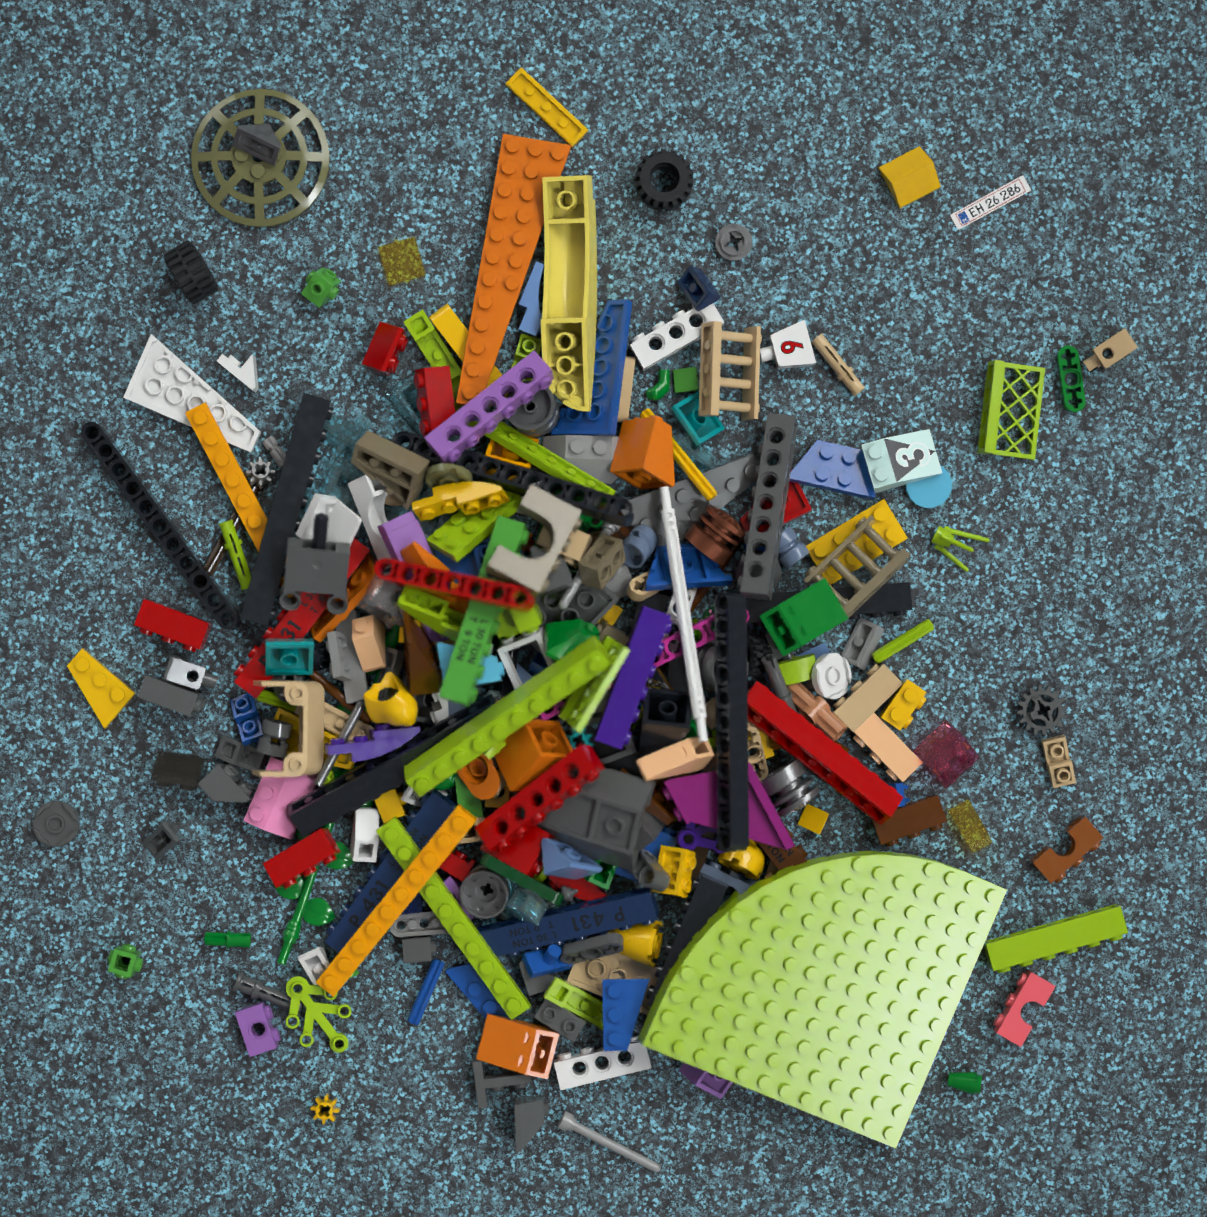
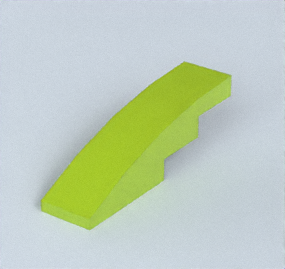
(432, 612)

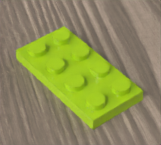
(465, 532)

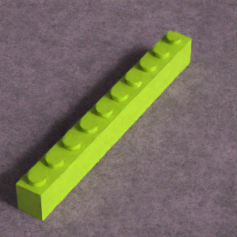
(507, 715)

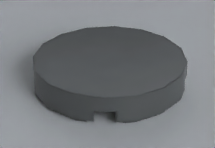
(56, 823)

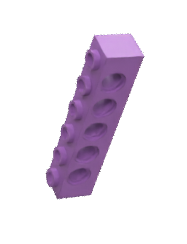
(530, 367)

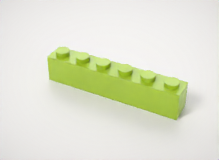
(1055, 937)

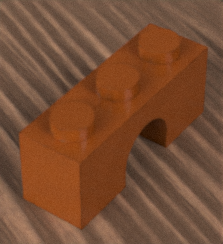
(1083, 839)

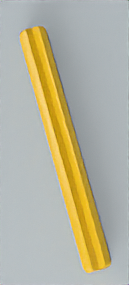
(688, 466)

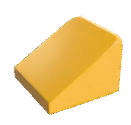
(813, 819)

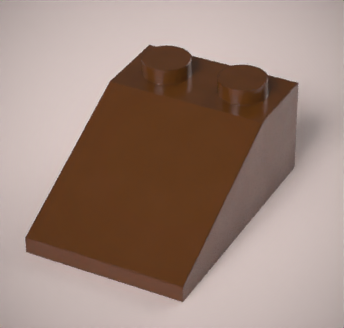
(420, 659)

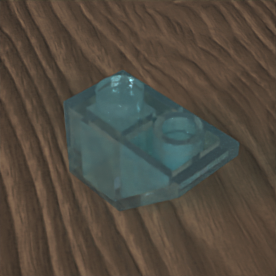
(525, 906)

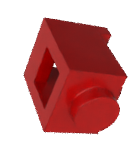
(457, 864)

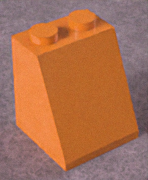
(645, 453)
(532, 752)

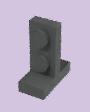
(495, 1082)

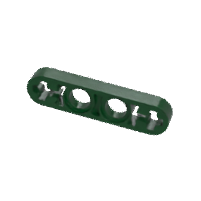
(521, 879)

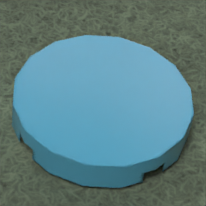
(930, 491)

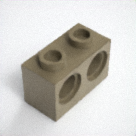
(601, 561)

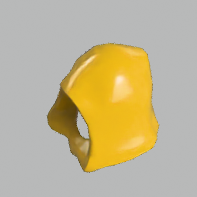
(397, 711)

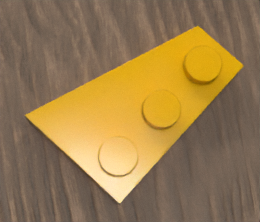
(100, 687)

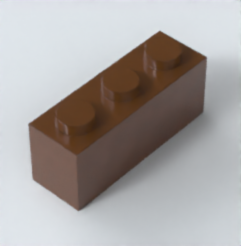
(910, 820)

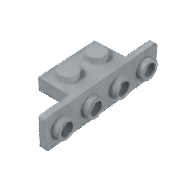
(345, 662)

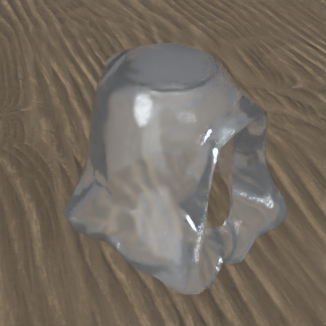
(381, 600)

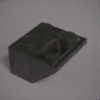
(179, 769)

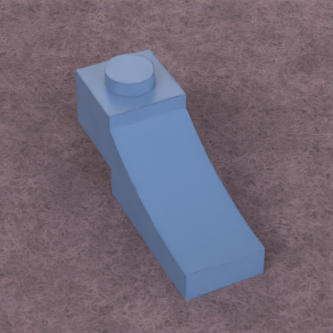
(530, 302)

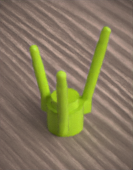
(944, 537)

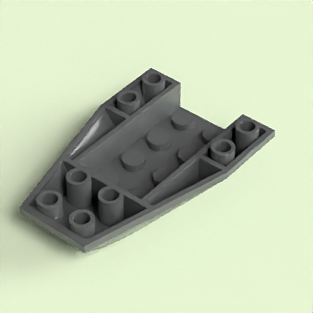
(602, 818)

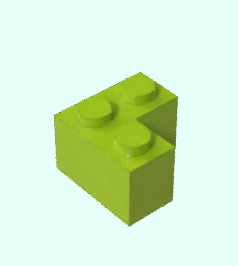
(515, 621)

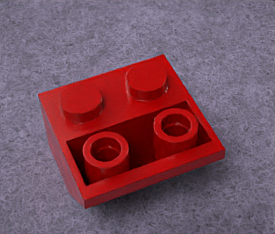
(385, 348)

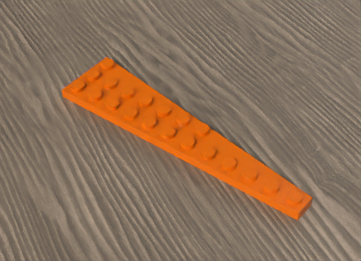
(507, 252)

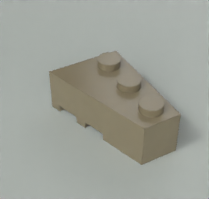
(392, 466)

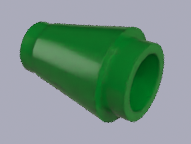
(965, 1081)

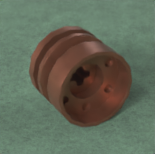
(715, 534)

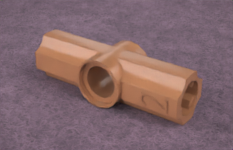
(817, 711)

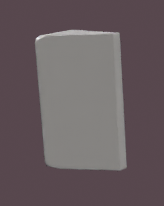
(862, 643)

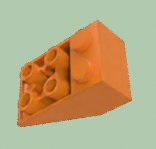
(517, 1045)

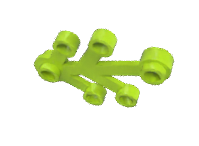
(315, 1011)

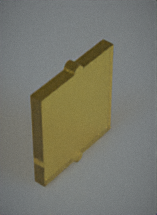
(402, 261)

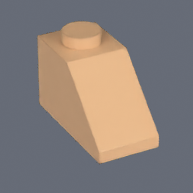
(369, 642)

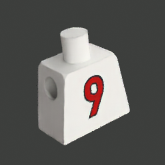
(790, 348)

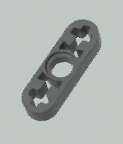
(591, 948)

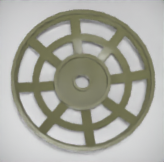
(261, 172)

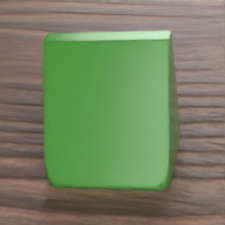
(685, 380)

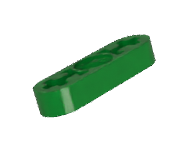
(1079, 384)

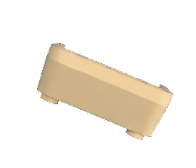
(310, 754)

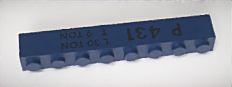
(421, 828)
(572, 922)

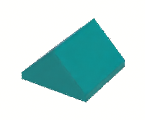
(696, 427)
(289, 656)

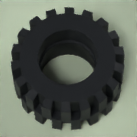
(669, 161)
(190, 272)

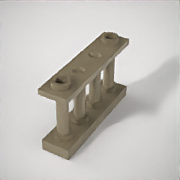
(879, 574)

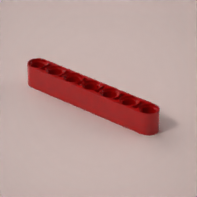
(444, 580)

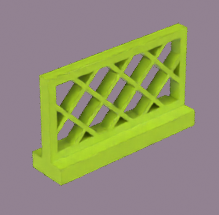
(993, 402)
(585, 699)

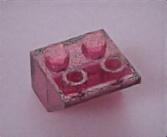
(946, 754)

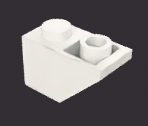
(364, 835)

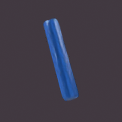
(425, 991)

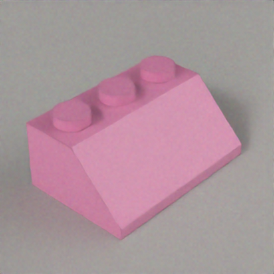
(270, 802)

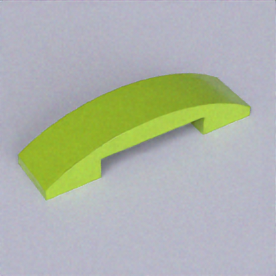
(433, 346)
(576, 1000)

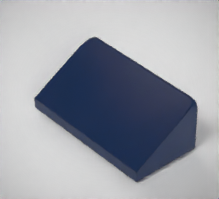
(698, 288)

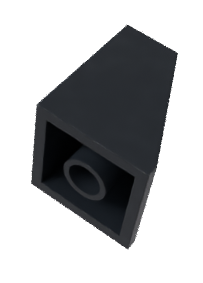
(664, 720)

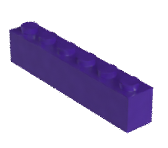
(632, 677)

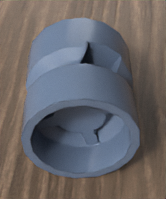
(639, 545)
(791, 550)

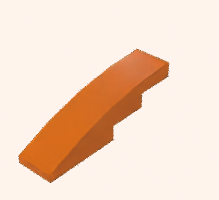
(418, 555)

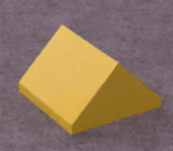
(910, 176)

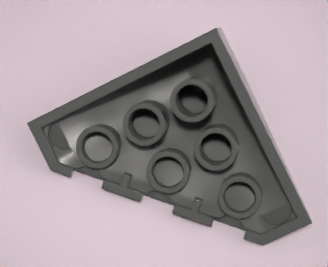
(587, 604)

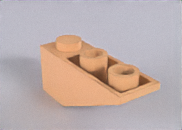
(676, 759)

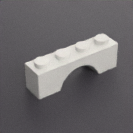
(370, 501)

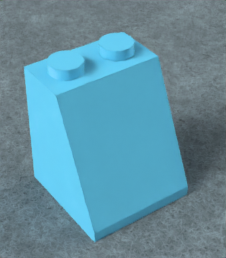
(493, 671)

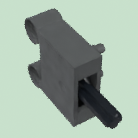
(316, 568)

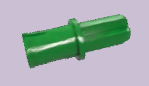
(228, 939)

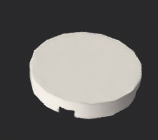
(831, 675)

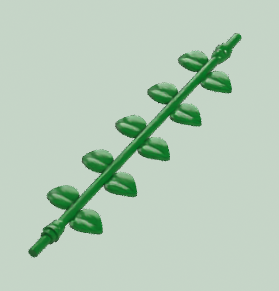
(317, 910)

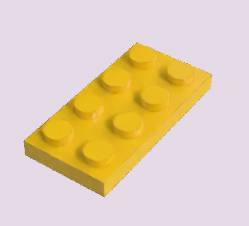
(885, 525)

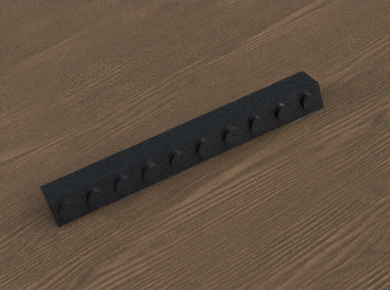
(285, 508)
(374, 776)

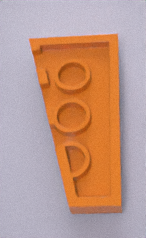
(356, 590)

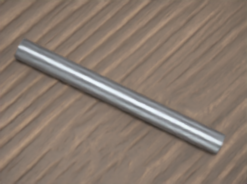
(345, 733)

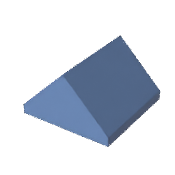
(566, 861)

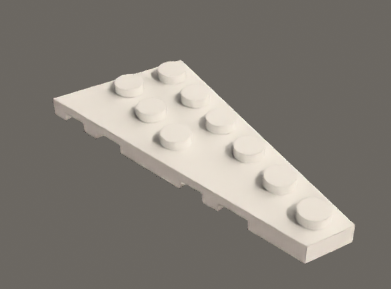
(172, 388)

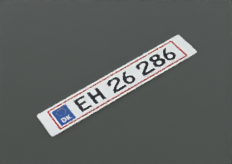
(990, 202)

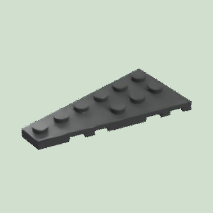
(688, 501)

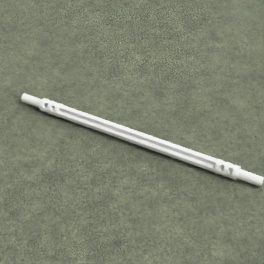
(683, 614)

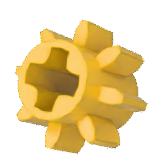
(324, 1116)

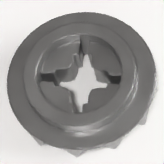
(737, 232)

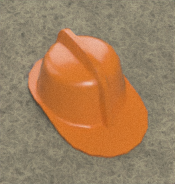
(480, 777)

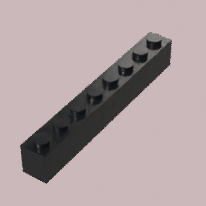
(889, 598)

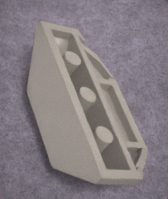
(587, 453)

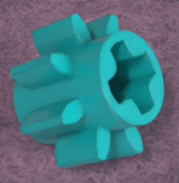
(586, 737)

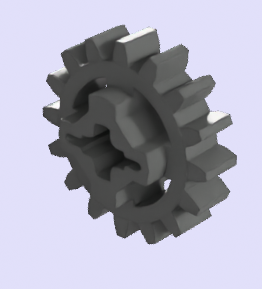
(1046, 719)

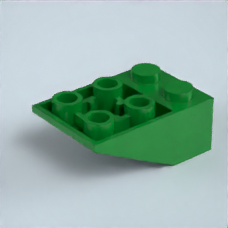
(804, 617)

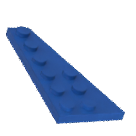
(608, 376)

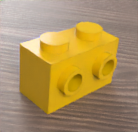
(902, 704)

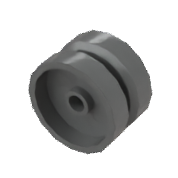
(541, 418)

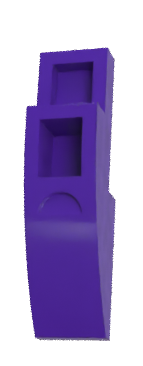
(381, 741)

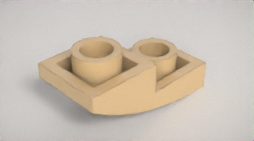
(1058, 761)

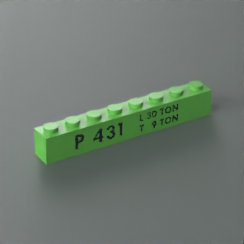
(480, 622)

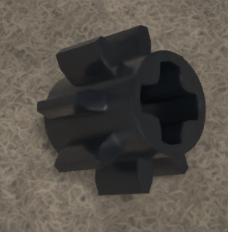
(321, 656)

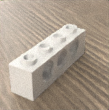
(648, 357)
(570, 1078)

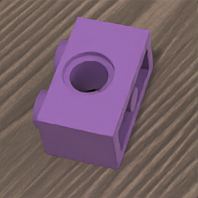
(256, 1042)

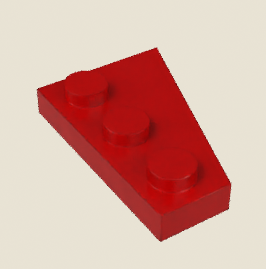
(796, 506)

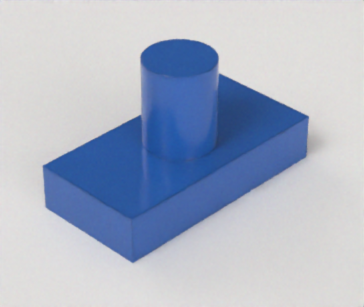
(544, 961)

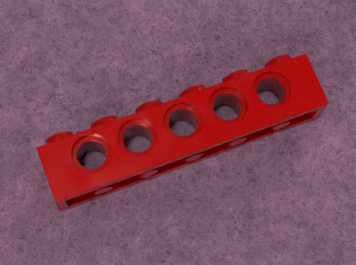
(491, 828)

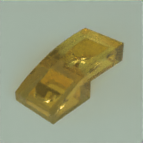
(970, 826)

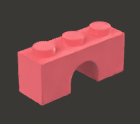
(1010, 1023)

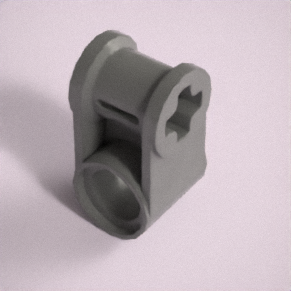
(650, 872)

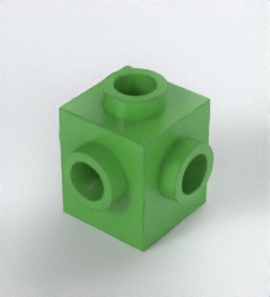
(321, 286)
(117, 963)

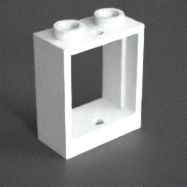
(512, 643)

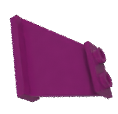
(697, 803)

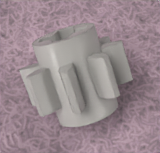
(260, 467)

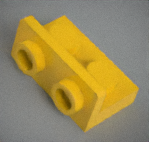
(679, 866)

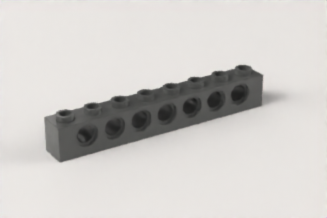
(762, 586)

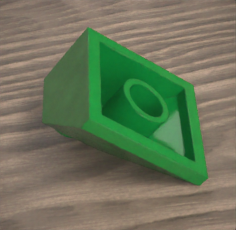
(567, 635)

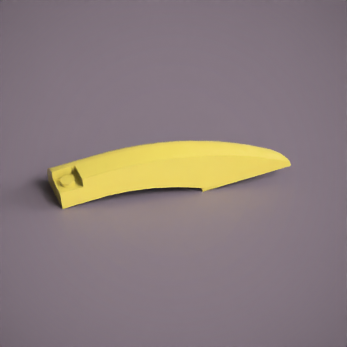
(570, 288)

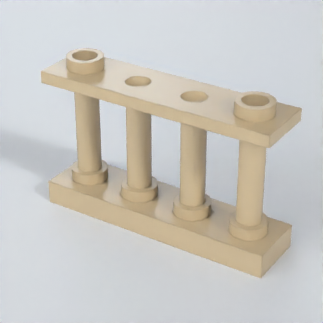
(710, 370)

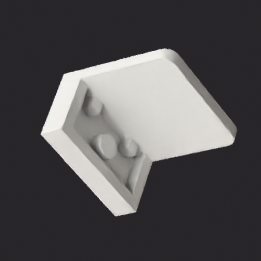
(342, 520)

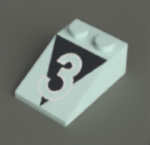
(901, 459)

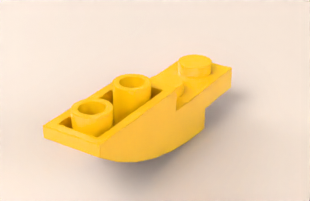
(467, 496)

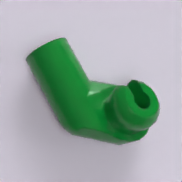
(661, 388)

